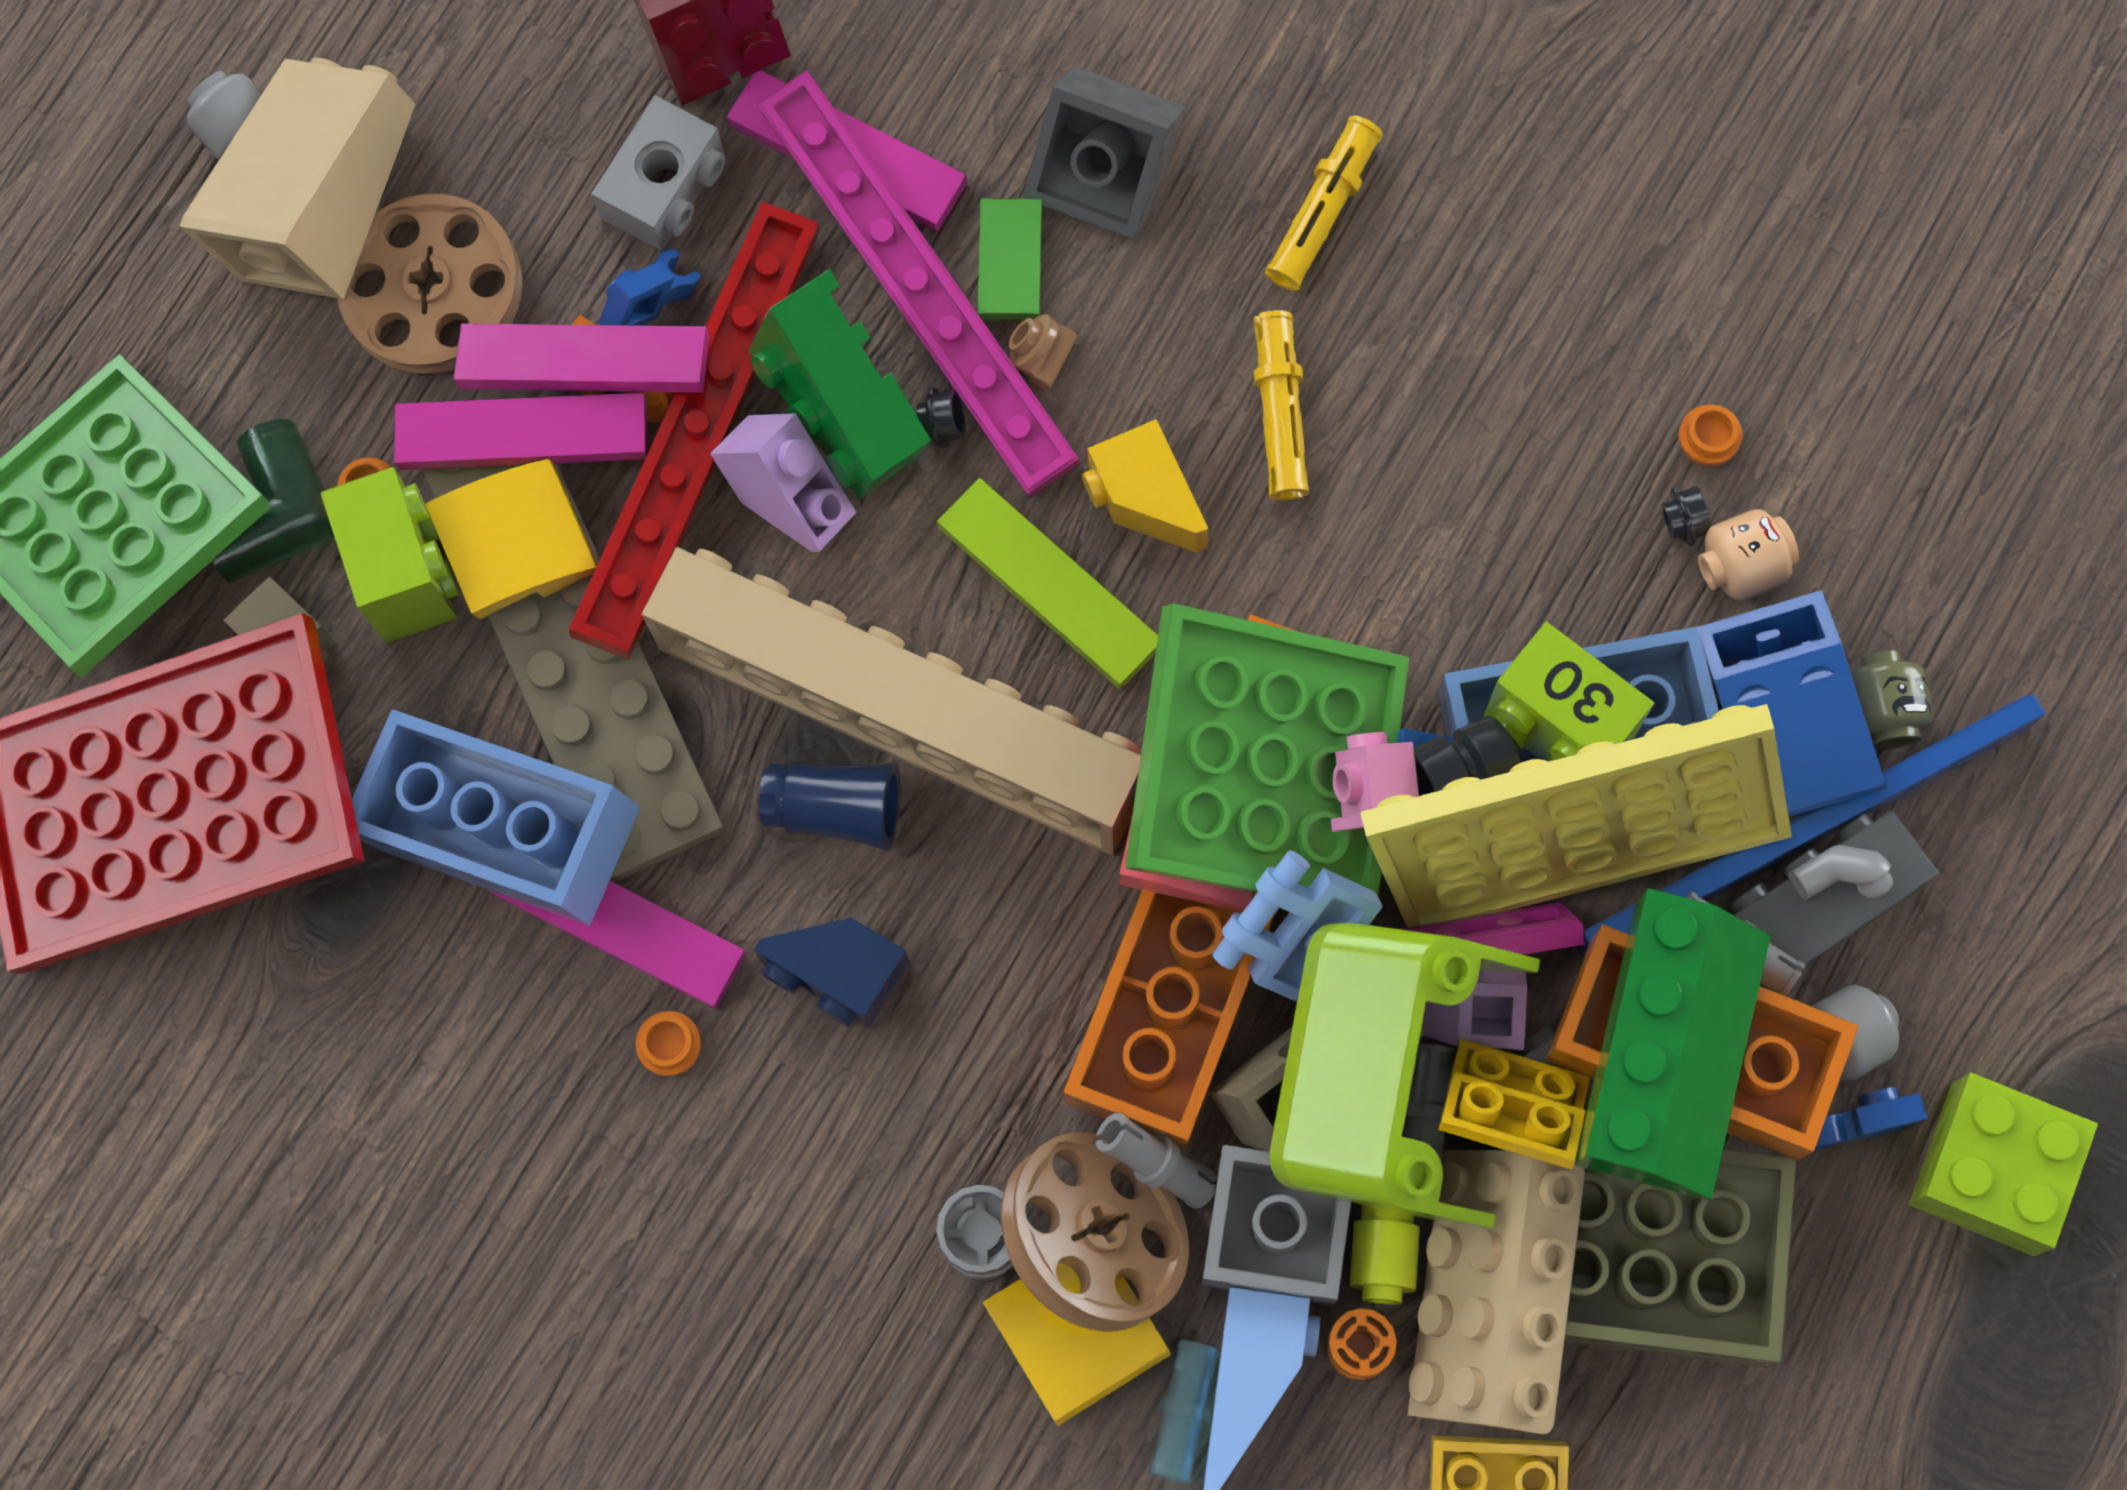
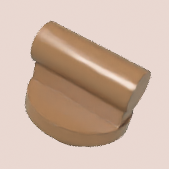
(1040, 349)

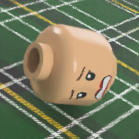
(1748, 555)

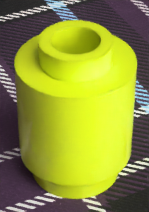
(1384, 1255)

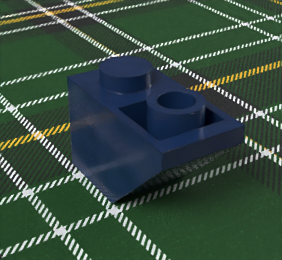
(839, 963)

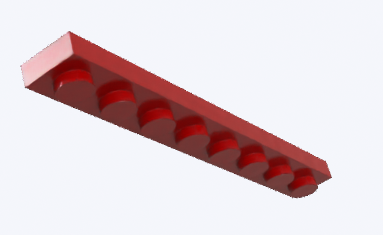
(693, 426)

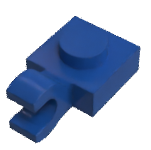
(640, 295)

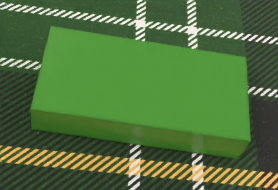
(1009, 259)

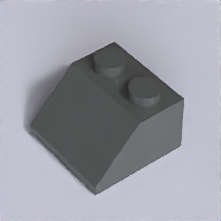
(1103, 151)

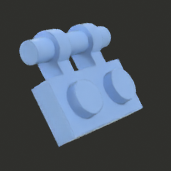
(1283, 953)

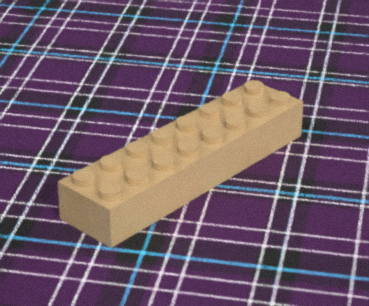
(895, 698)

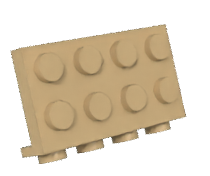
(1497, 1293)

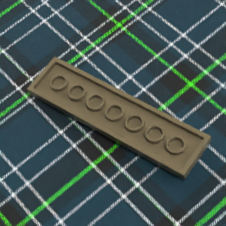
(600, 710)

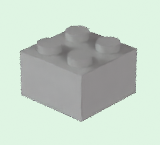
(1272, 1234)

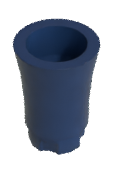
(833, 801)

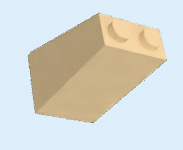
(303, 177)

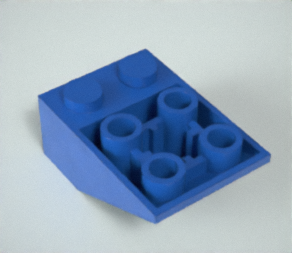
(1798, 667)

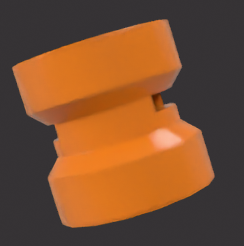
(1357, 1354)

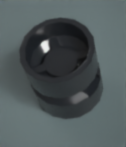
(1476, 751)

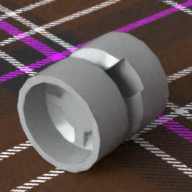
(972, 1233)

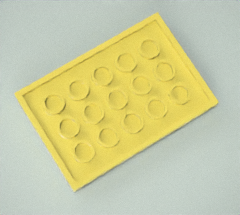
(1583, 819)

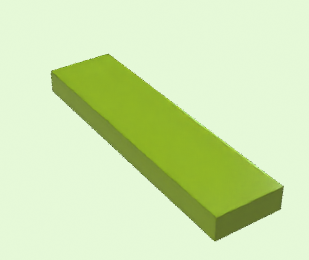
(1049, 583)

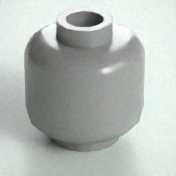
(220, 108)
(1877, 1031)

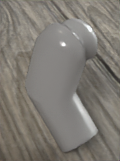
(1844, 864)

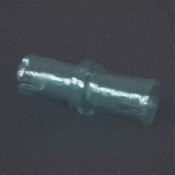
(1184, 1412)

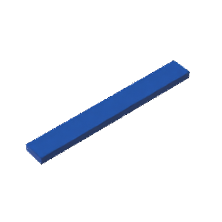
(1826, 821)

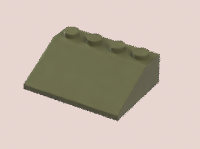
(1685, 1270)

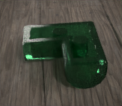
(290, 483)

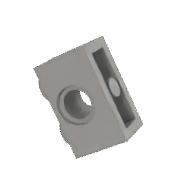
(659, 141)

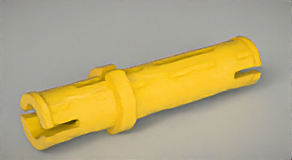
(1355, 145)
(1279, 383)

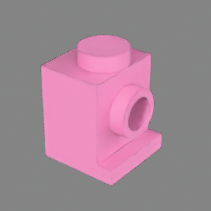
(1370, 774)

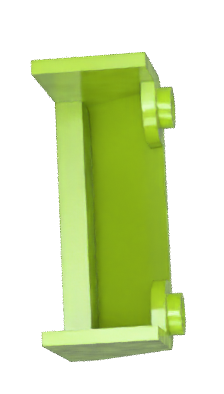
(1356, 1064)

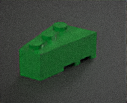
(835, 389)

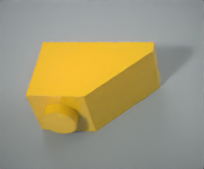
(1145, 487)

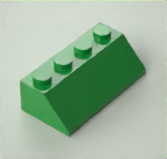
(1674, 1045)

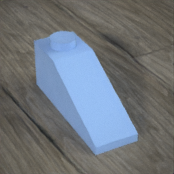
(1257, 1363)

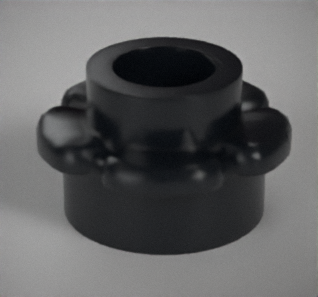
(942, 416)
(1686, 515)

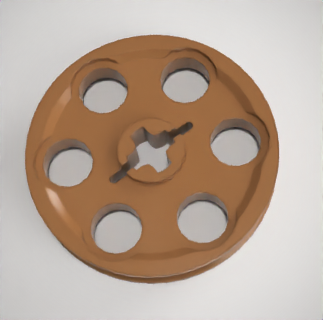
(412, 265)
(1095, 1257)

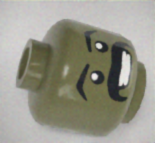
(1893, 699)

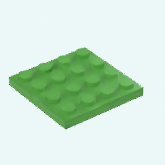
(112, 514)
(1248, 746)

